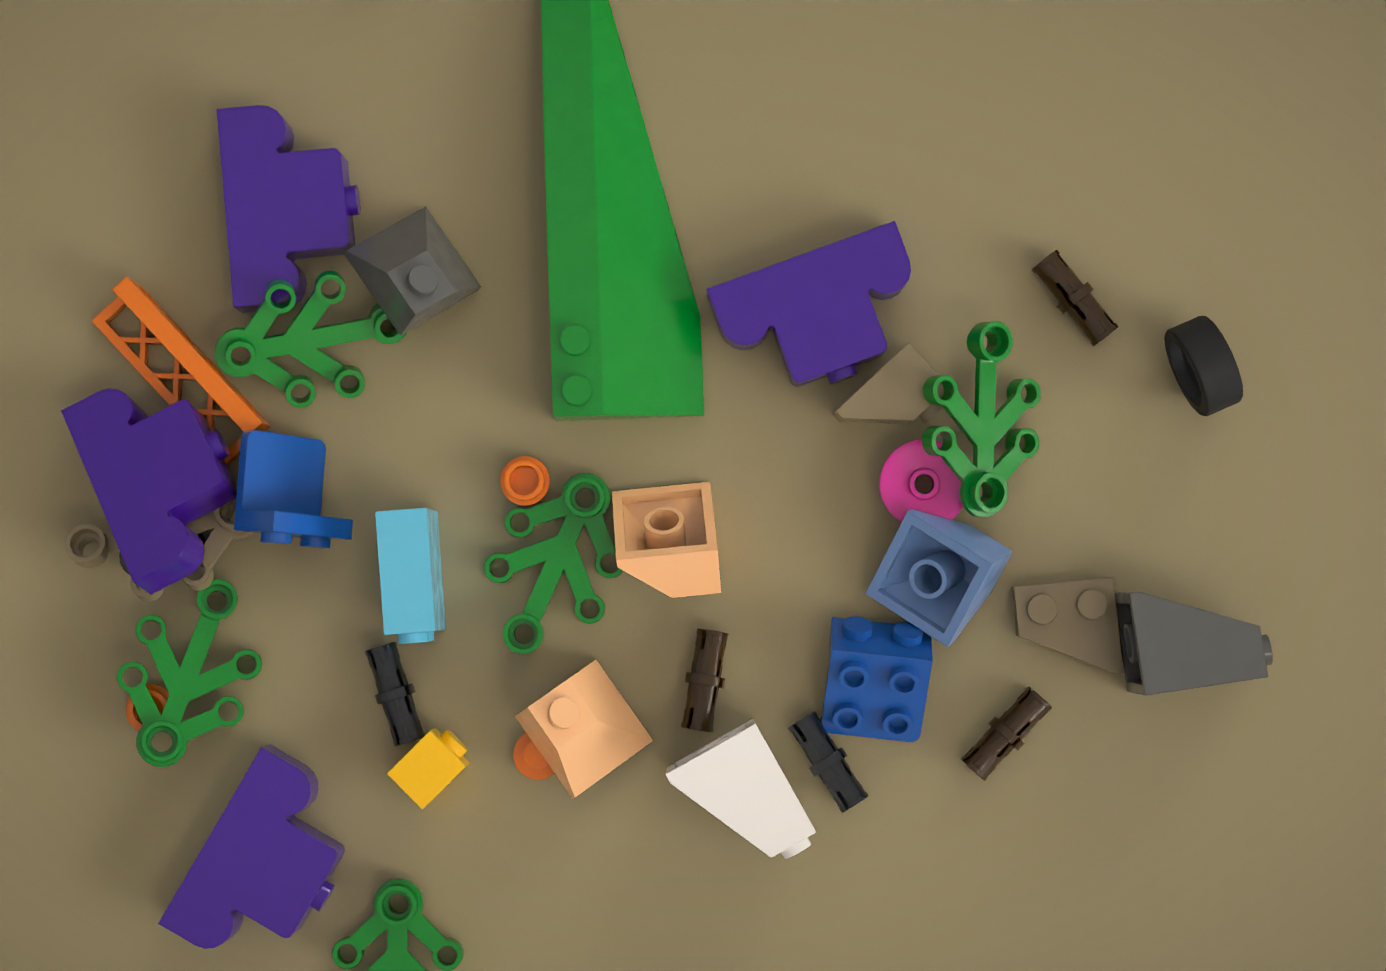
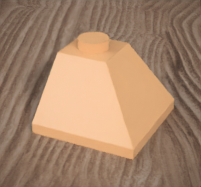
(668, 538)
(584, 728)

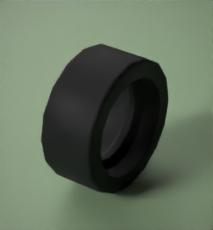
(1203, 365)

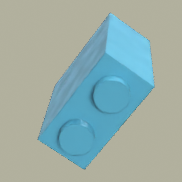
(410, 574)

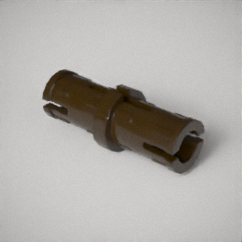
(1075, 298)
(704, 680)
(1006, 733)

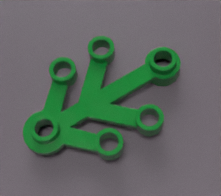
(300, 341)
(983, 426)
(560, 555)
(185, 682)
(398, 923)

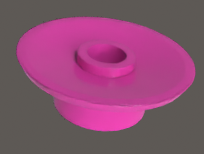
(899, 477)

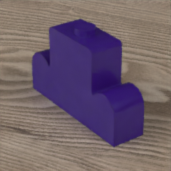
(279, 204)
(817, 305)
(152, 480)
(258, 859)

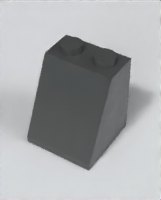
(1185, 647)

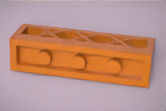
(185, 354)

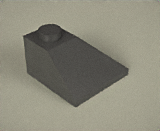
(412, 270)

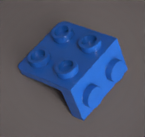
(283, 491)
(876, 679)

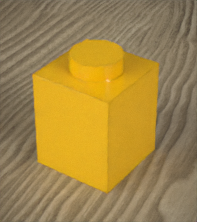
(430, 766)

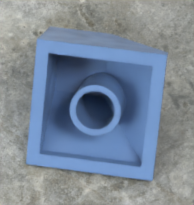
(938, 573)

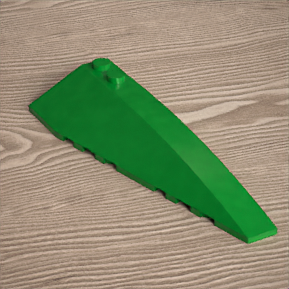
(616, 272)

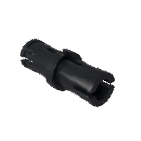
(395, 693)
(828, 762)

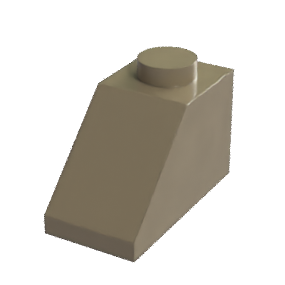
(893, 393)

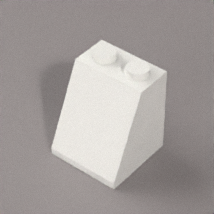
(745, 790)

